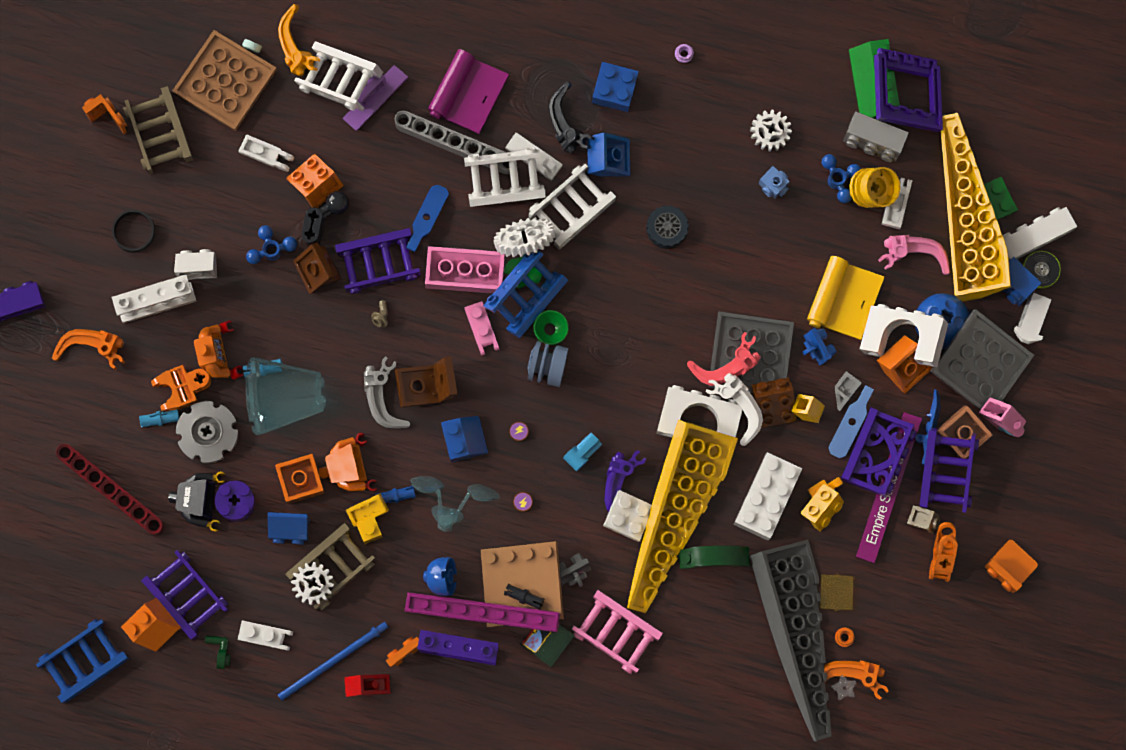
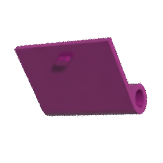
(464, 91)

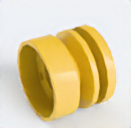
(874, 187)

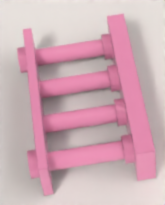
(618, 612)

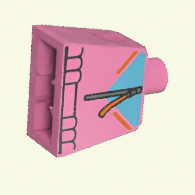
(1011, 420)

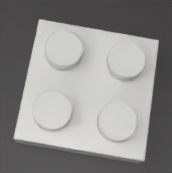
(628, 516)

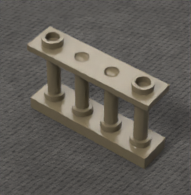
(170, 117)
(327, 548)

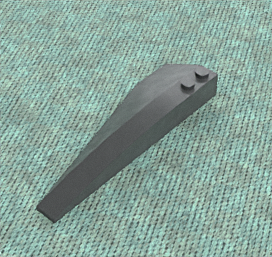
(791, 603)

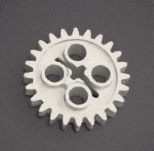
(511, 241)

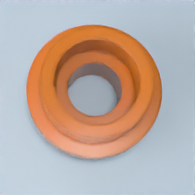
(849, 633)

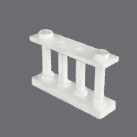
(338, 59)
(515, 192)
(590, 213)
(154, 299)

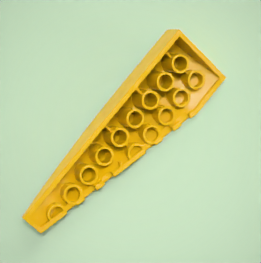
(688, 480)

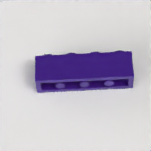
(20, 300)

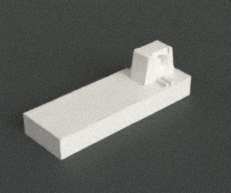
(545, 164)

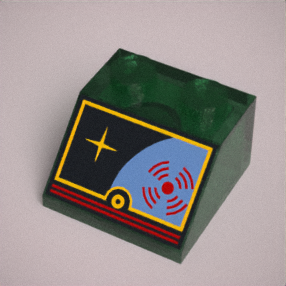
(547, 645)

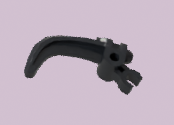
(566, 136)

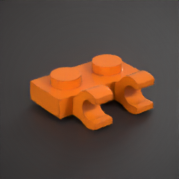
(395, 657)

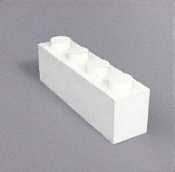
(1039, 233)

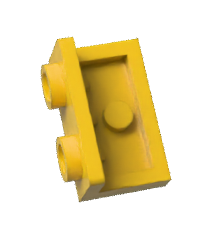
(822, 507)

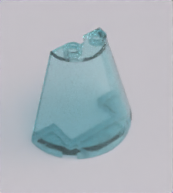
(281, 394)

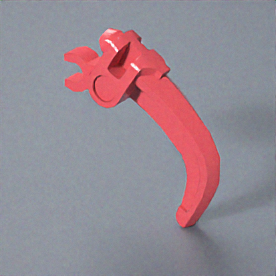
(740, 365)

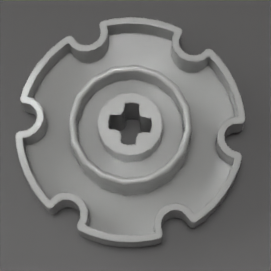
(220, 423)

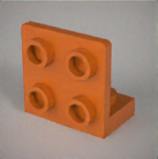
(315, 181)

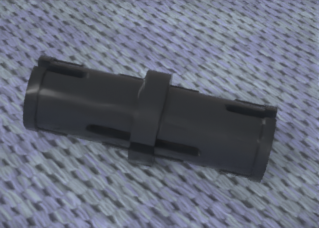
(524, 596)

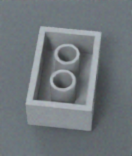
(875, 137)

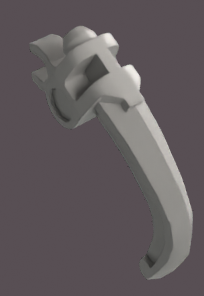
(373, 387)

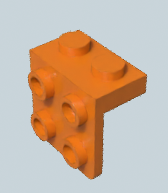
(98, 106)
(1011, 566)

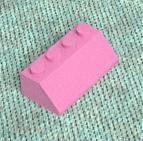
(464, 270)

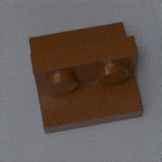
(316, 268)

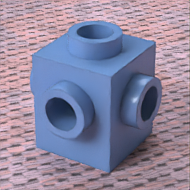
(774, 176)

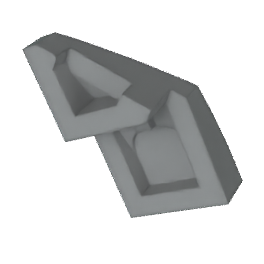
(845, 388)

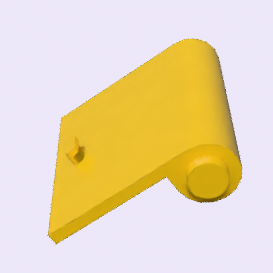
(841, 297)

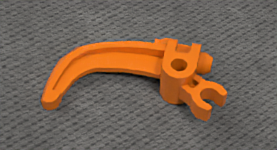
(104, 341)
(860, 670)

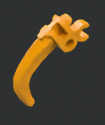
(295, 59)

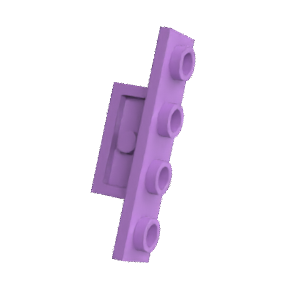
(374, 96)

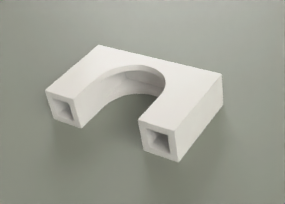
(884, 320)
(678, 401)

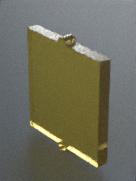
(836, 592)

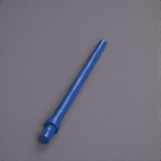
(334, 660)

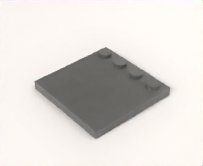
(771, 343)
(981, 361)

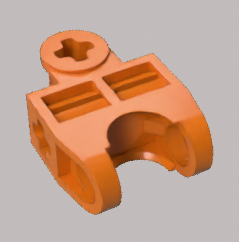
(189, 384)
(943, 553)

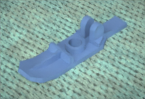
(846, 433)

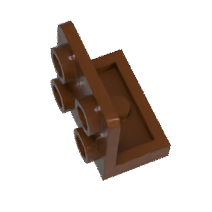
(775, 401)

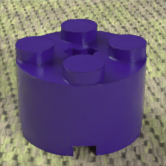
(227, 493)

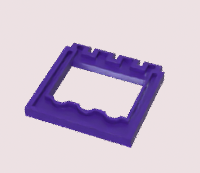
(914, 65)

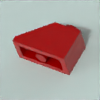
(367, 685)

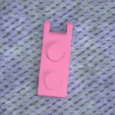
(481, 326)

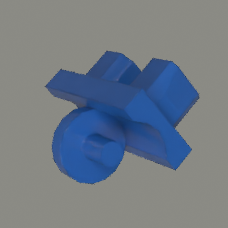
(816, 346)

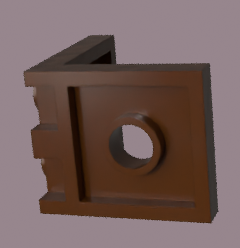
(436, 382)

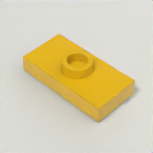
(367, 509)

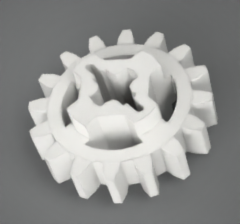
(764, 127)
(318, 571)

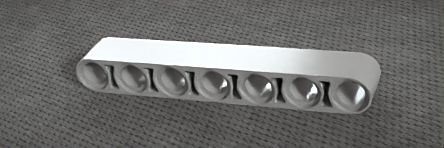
(448, 136)

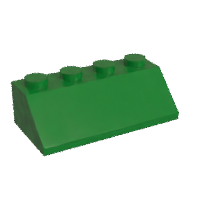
(864, 77)

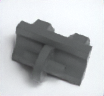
(576, 572)

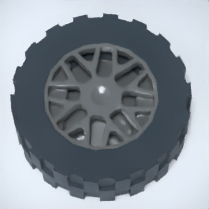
(667, 227)

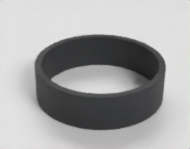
(121, 216)

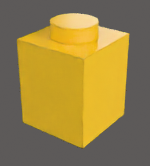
(808, 408)
(369, 530)

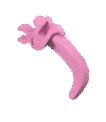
(903, 244)

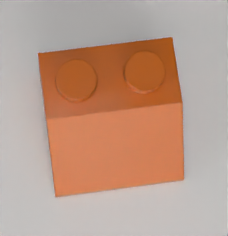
(900, 365)
(151, 625)

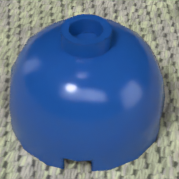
(440, 576)

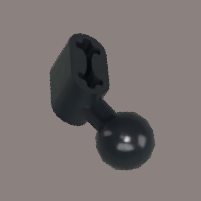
(336, 203)

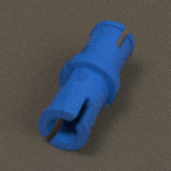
(397, 495)

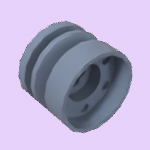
(547, 364)

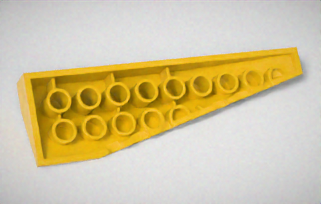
(976, 239)

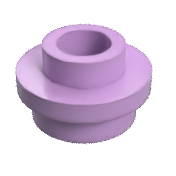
(684, 47)

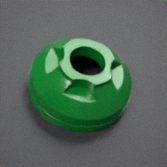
(557, 320)

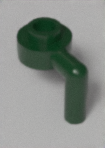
(223, 658)

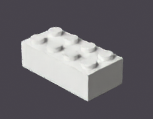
(767, 496)

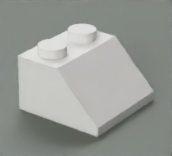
(196, 265)

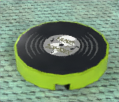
(1043, 267)

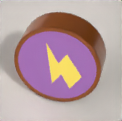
(518, 431)
(522, 502)

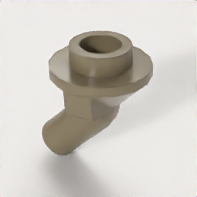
(380, 318)

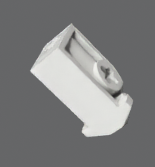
(1032, 319)

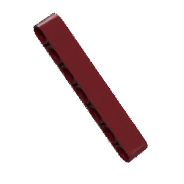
(103, 483)

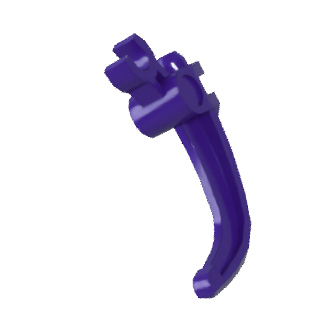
(616, 473)

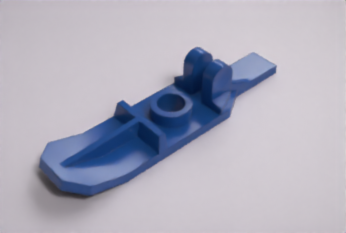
(431, 207)
(933, 416)

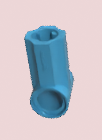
(579, 454)

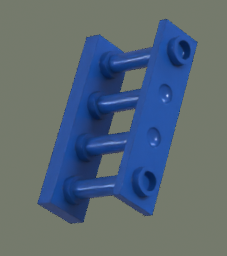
(536, 304)
(84, 680)

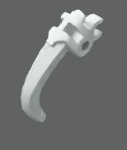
(737, 390)

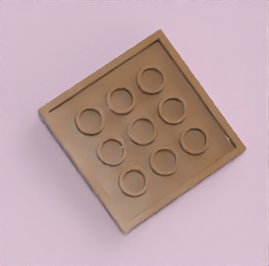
(224, 80)
(525, 567)

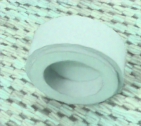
(251, 46)

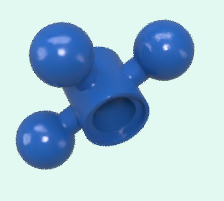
(829, 162)
(265, 233)

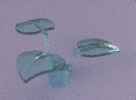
(447, 516)

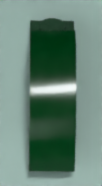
(714, 557)

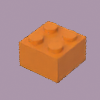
(299, 479)

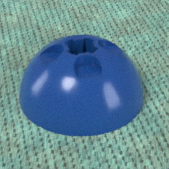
(948, 305)

